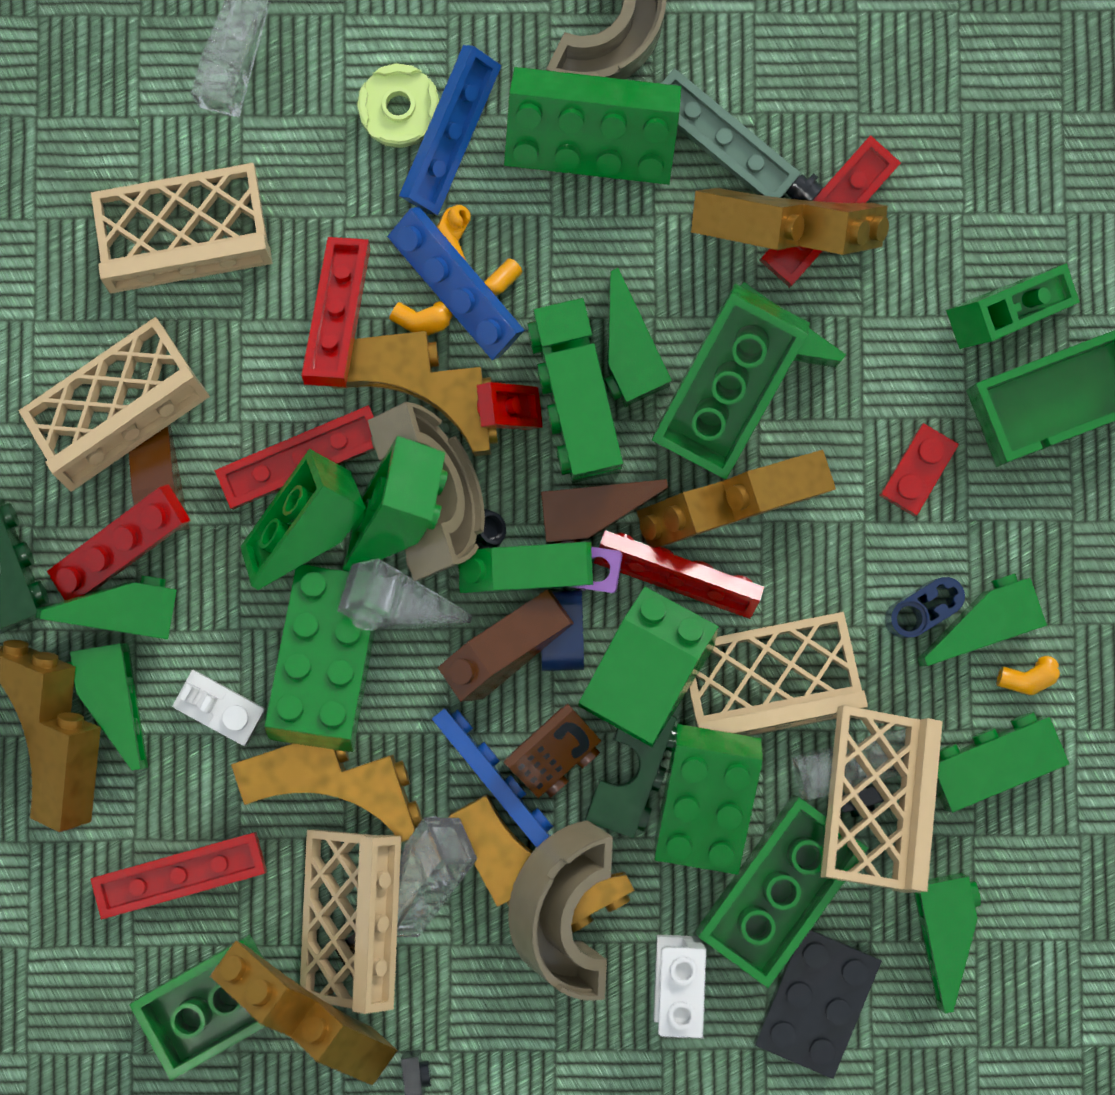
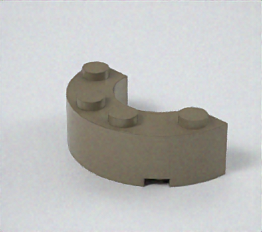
(617, 49)
(460, 501)
(545, 904)

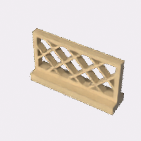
(180, 261)
(126, 424)
(790, 711)
(915, 804)
(373, 920)

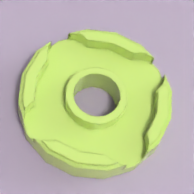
(390, 82)

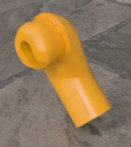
(454, 224)
(503, 276)
(430, 319)
(1034, 680)

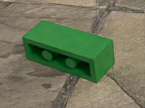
(998, 761)

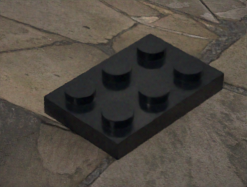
(817, 1003)

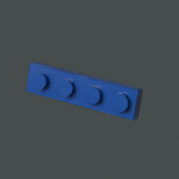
(450, 130)
(455, 283)
(483, 763)

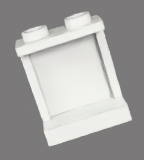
(679, 986)

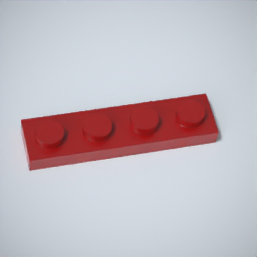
(851, 184)
(336, 312)
(271, 467)
(119, 544)
(682, 575)
(178, 875)

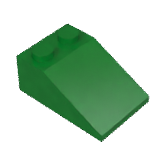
(398, 502)
(303, 520)
(649, 666)

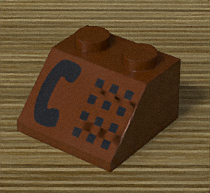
(553, 751)

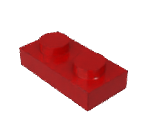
(509, 406)
(918, 469)

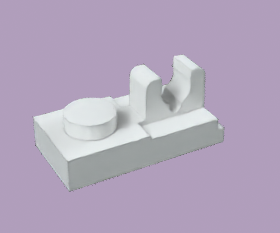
(219, 708)

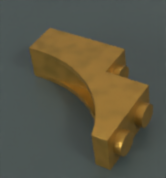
(789, 222)
(406, 365)
(736, 499)
(59, 742)
(318, 770)
(503, 855)
(295, 1012)

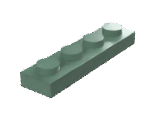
(731, 141)

